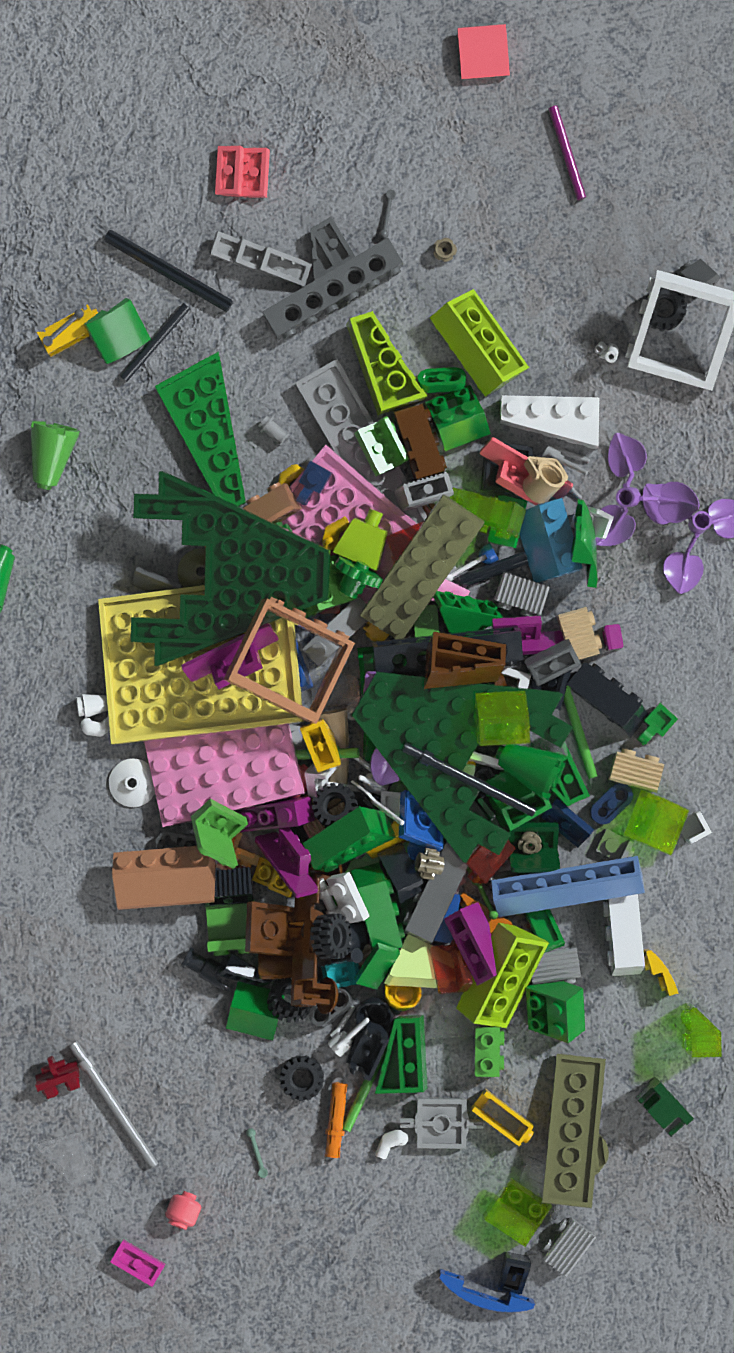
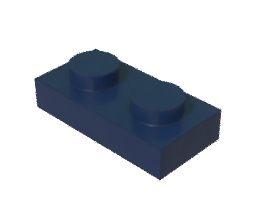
(569, 823)

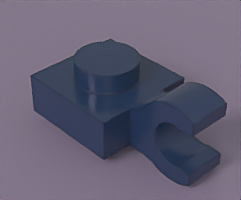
(314, 479)

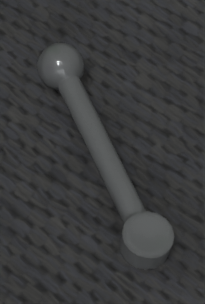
(390, 195)
(48, 340)

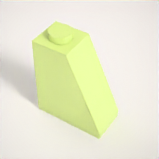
(413, 965)

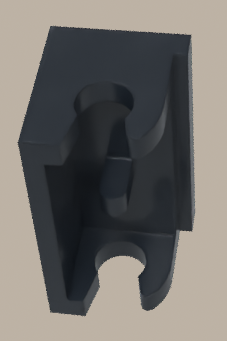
(401, 871)
(367, 1049)

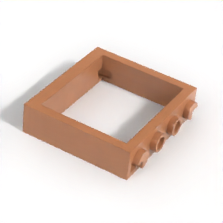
(316, 627)

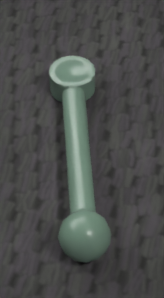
(263, 1172)

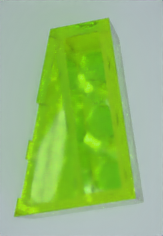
(497, 515)

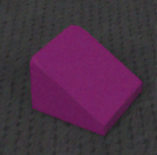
(612, 637)

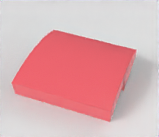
(483, 51)
(242, 172)

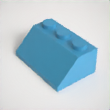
(548, 541)

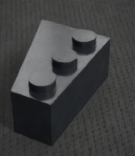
(608, 697)

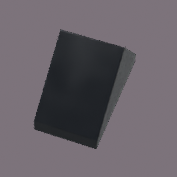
(514, 1272)

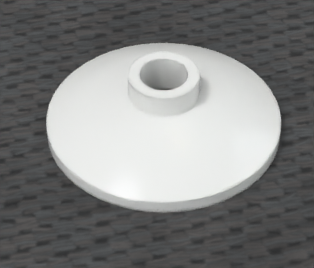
(119, 787)

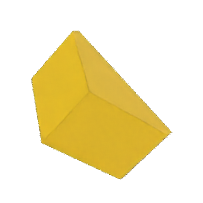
(321, 745)

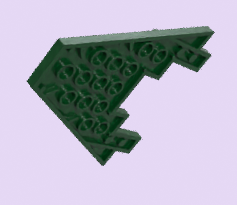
(243, 565)
(443, 721)

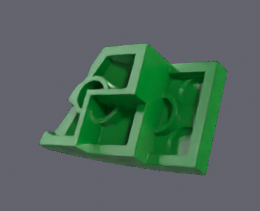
(584, 543)

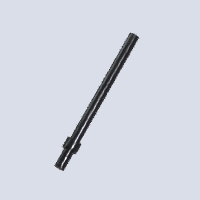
(426, 758)

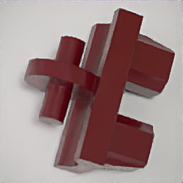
(55, 1074)

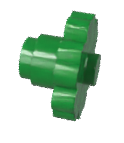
(356, 577)

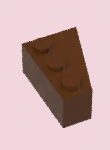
(420, 441)
(462, 661)

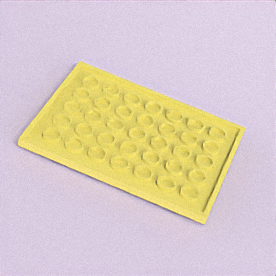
(162, 701)

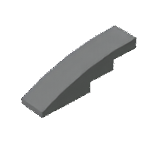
(260, 259)

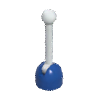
(486, 555)

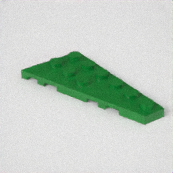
(202, 415)

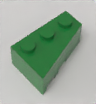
(405, 1059)

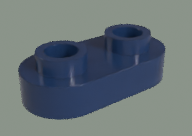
(611, 803)

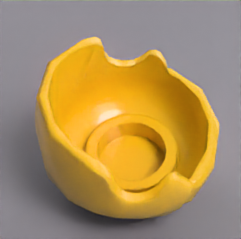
(402, 997)

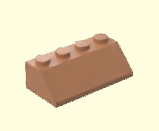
(275, 505)
(163, 877)

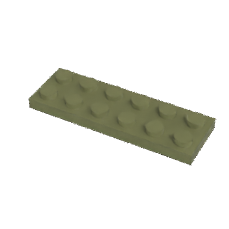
(422, 567)
(574, 1131)

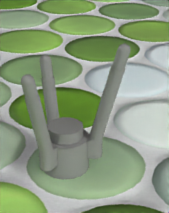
(557, 453)

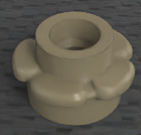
(444, 243)
(529, 837)

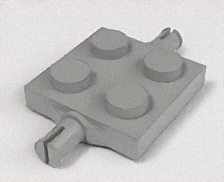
(441, 1123)

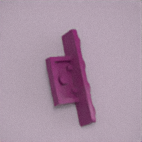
(532, 638)
(219, 659)
(289, 860)

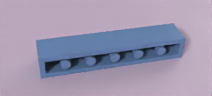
(568, 886)

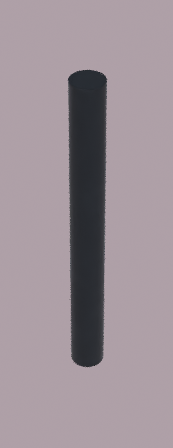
(155, 342)

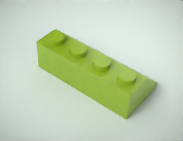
(479, 342)
(516, 960)

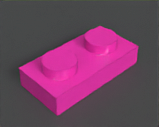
(137, 1263)

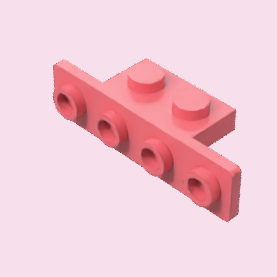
(512, 469)

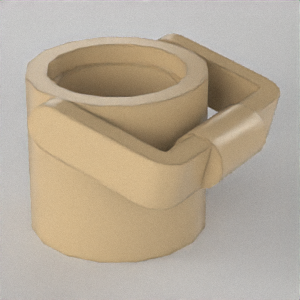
(544, 478)

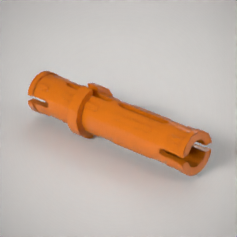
(336, 1116)

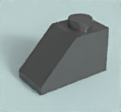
(699, 272)

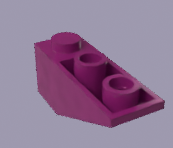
(278, 814)

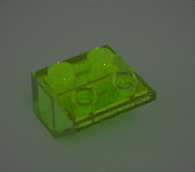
(502, 718)
(656, 822)
(700, 1035)
(517, 1212)

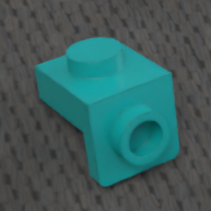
(342, 973)

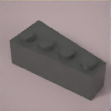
(435, 898)

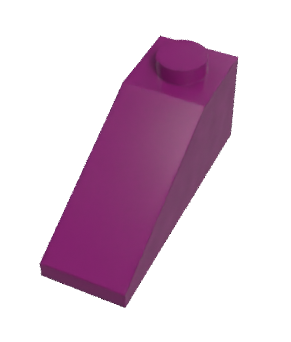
(474, 941)

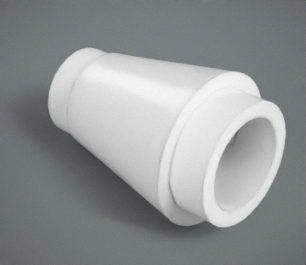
(91, 705)

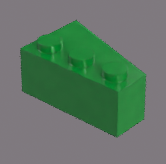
(570, 785)
(349, 838)
(375, 895)

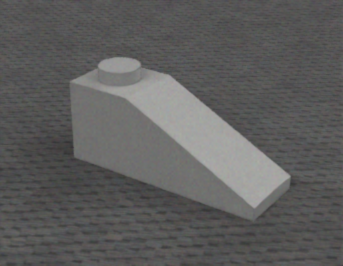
(347, 621)

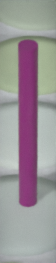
(567, 152)

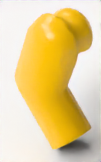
(290, 474)
(332, 532)

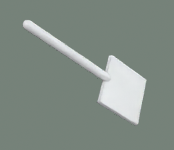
(377, 804)

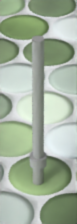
(86, 1064)

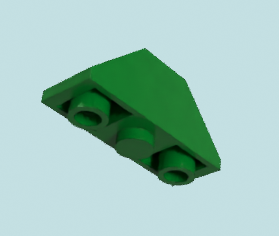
(465, 613)

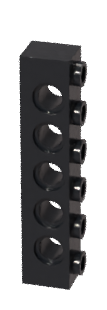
(410, 647)

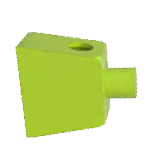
(364, 540)

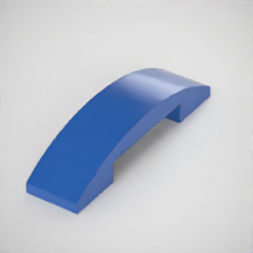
(514, 1303)

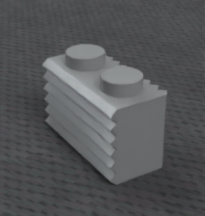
(423, 491)
(521, 594)
(557, 965)
(567, 1246)

